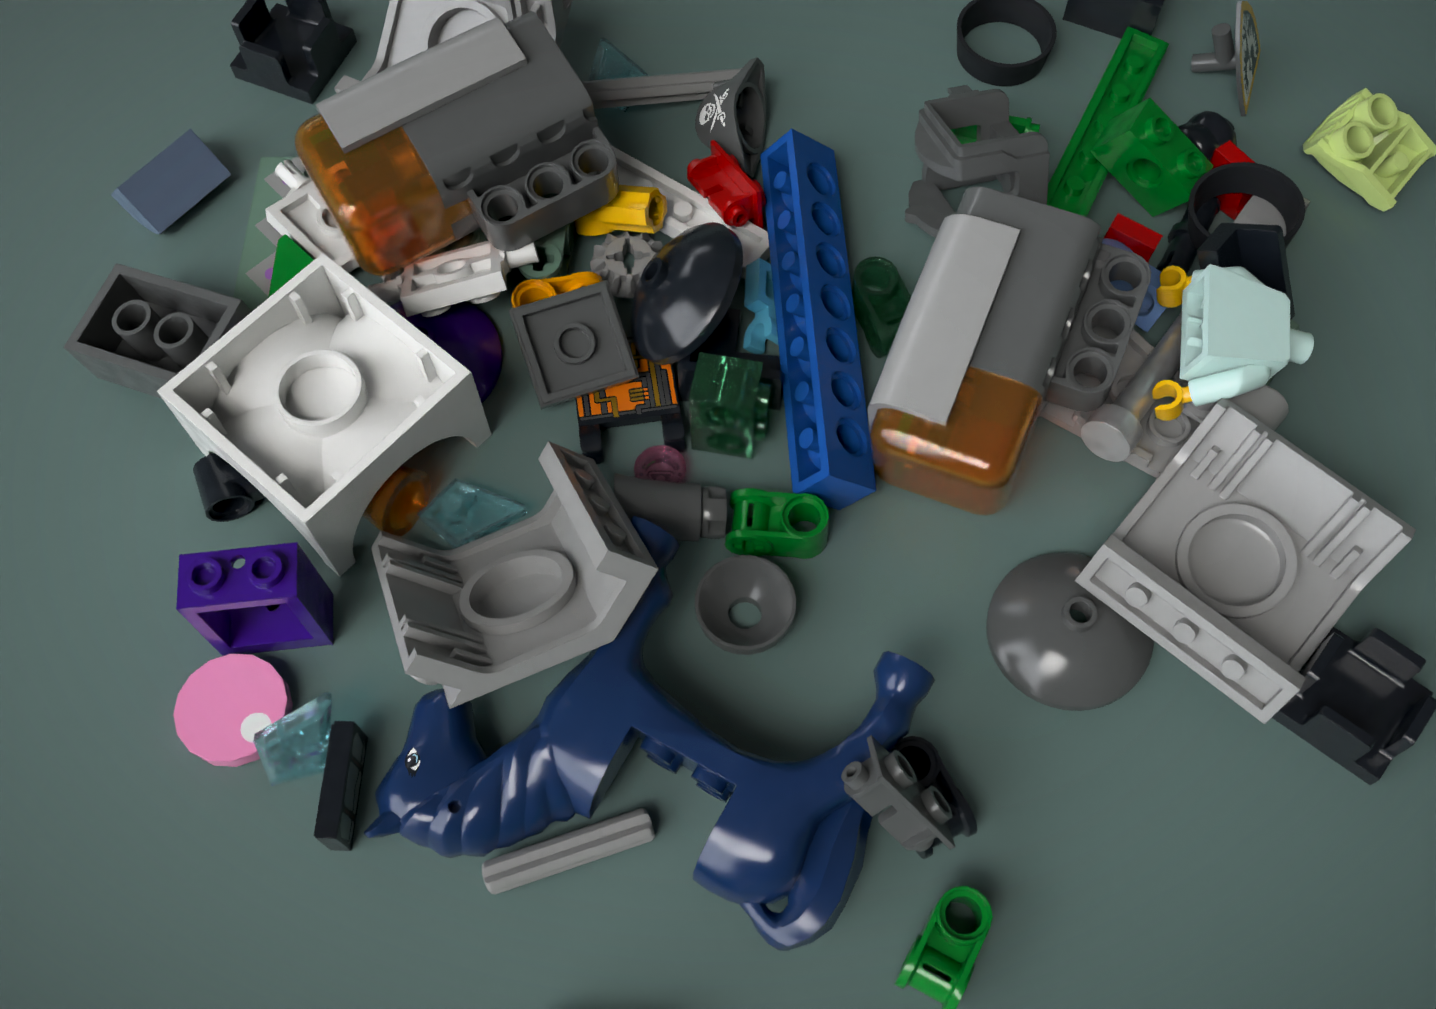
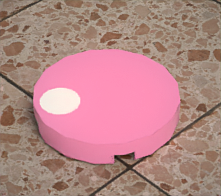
(227, 705)

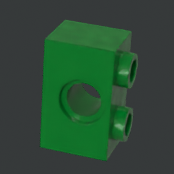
(1151, 157)

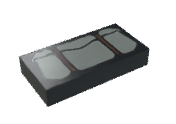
(341, 786)

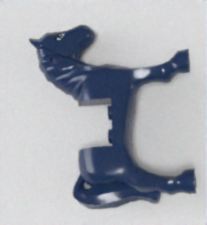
(778, 836)

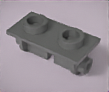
(887, 780)

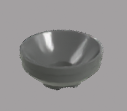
(751, 581)

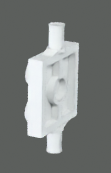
(307, 220)
(454, 277)

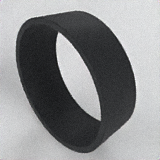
(1023, 13)
(1248, 179)

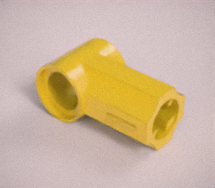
(631, 210)

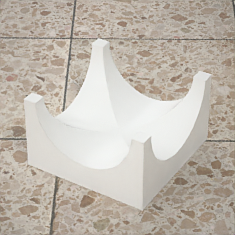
(324, 401)

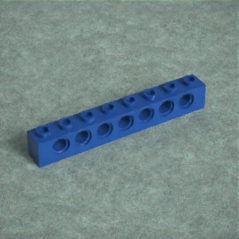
(816, 323)

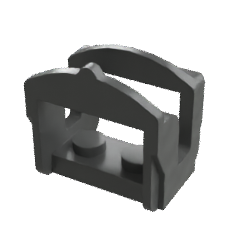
(999, 153)

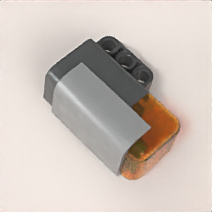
(457, 145)
(993, 337)

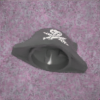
(736, 115)

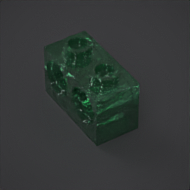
(728, 405)

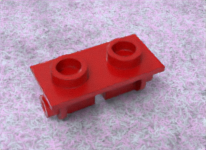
(727, 187)

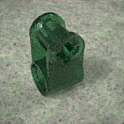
(882, 310)

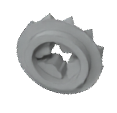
(609, 258)

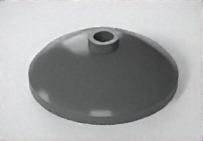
(1049, 652)

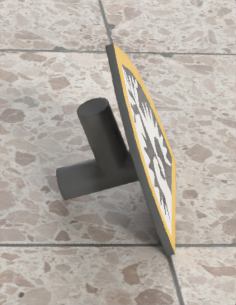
(1244, 57)

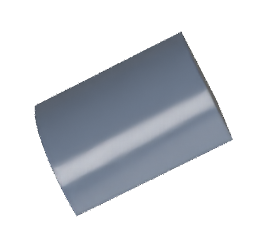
(171, 183)

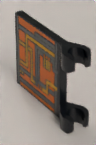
(636, 402)

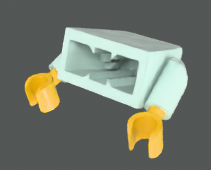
(1230, 335)

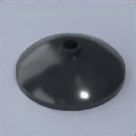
(685, 292)

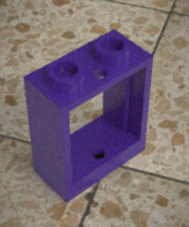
(237, 605)

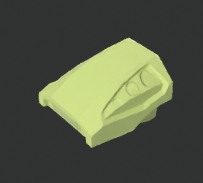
(1370, 147)

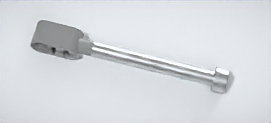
(1116, 427)

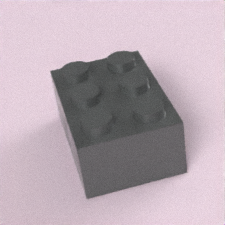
(149, 328)

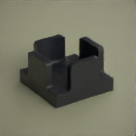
(290, 47)
(1360, 702)

